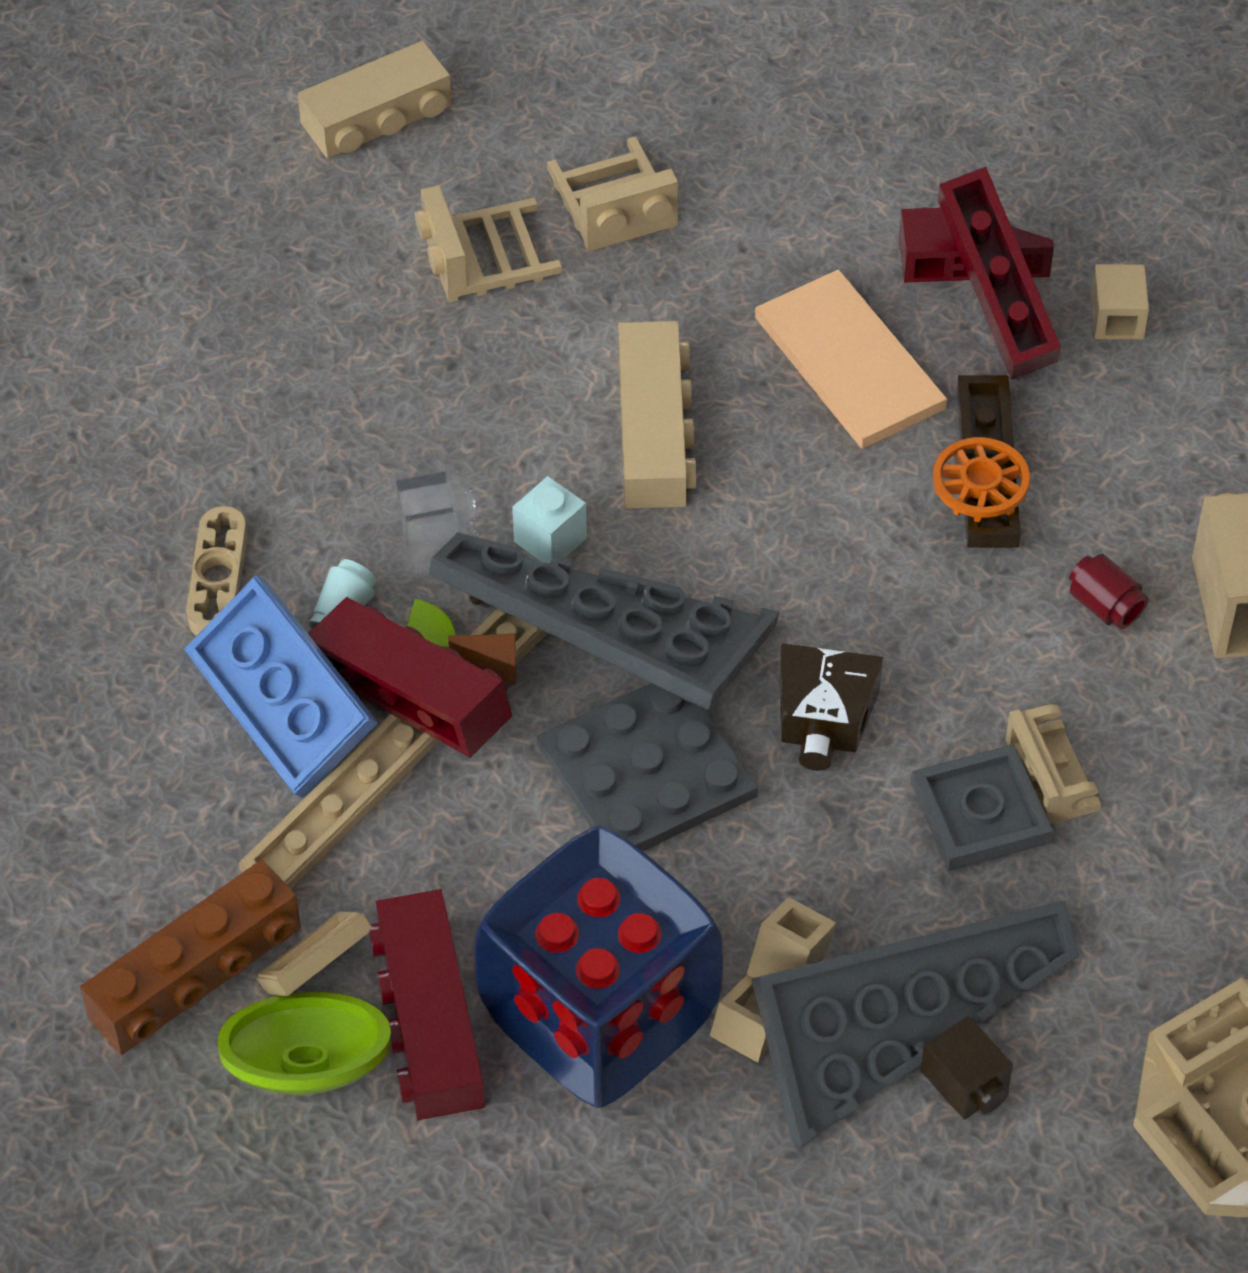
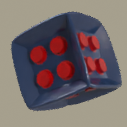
(599, 965)

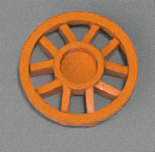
(981, 478)

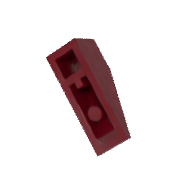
(932, 255)

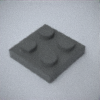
(981, 807)

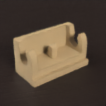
(1051, 763)

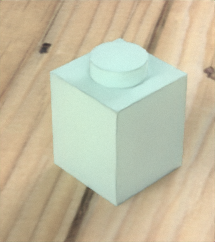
(549, 521)

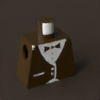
(826, 700)

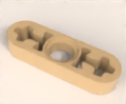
(209, 555)

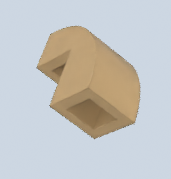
(786, 940)

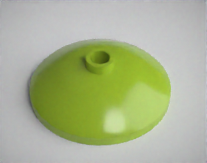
(304, 1042)

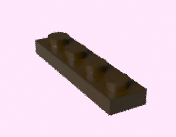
(986, 413)

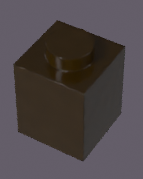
(967, 1069)

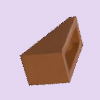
(488, 651)

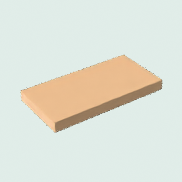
(850, 358)

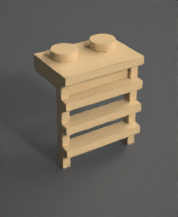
(621, 206)
(453, 254)

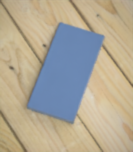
(280, 686)

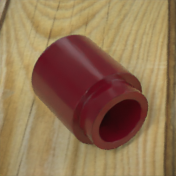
(1107, 591)

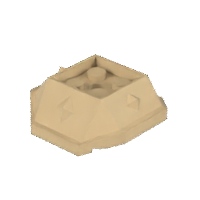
(1197, 1100)

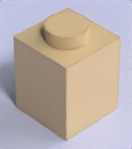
(1119, 301)

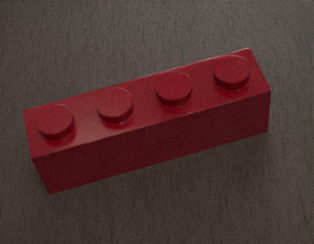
(998, 273)
(413, 676)
(429, 1005)

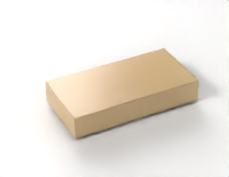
(313, 953)

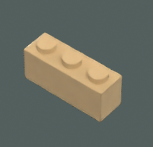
(375, 99)

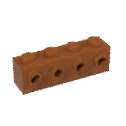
(191, 956)

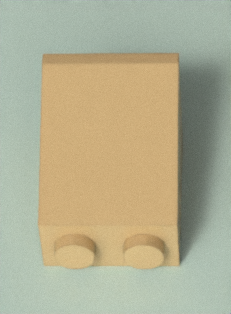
(1222, 571)

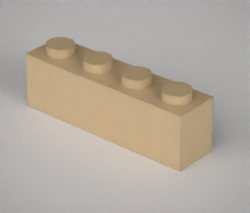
(653, 415)

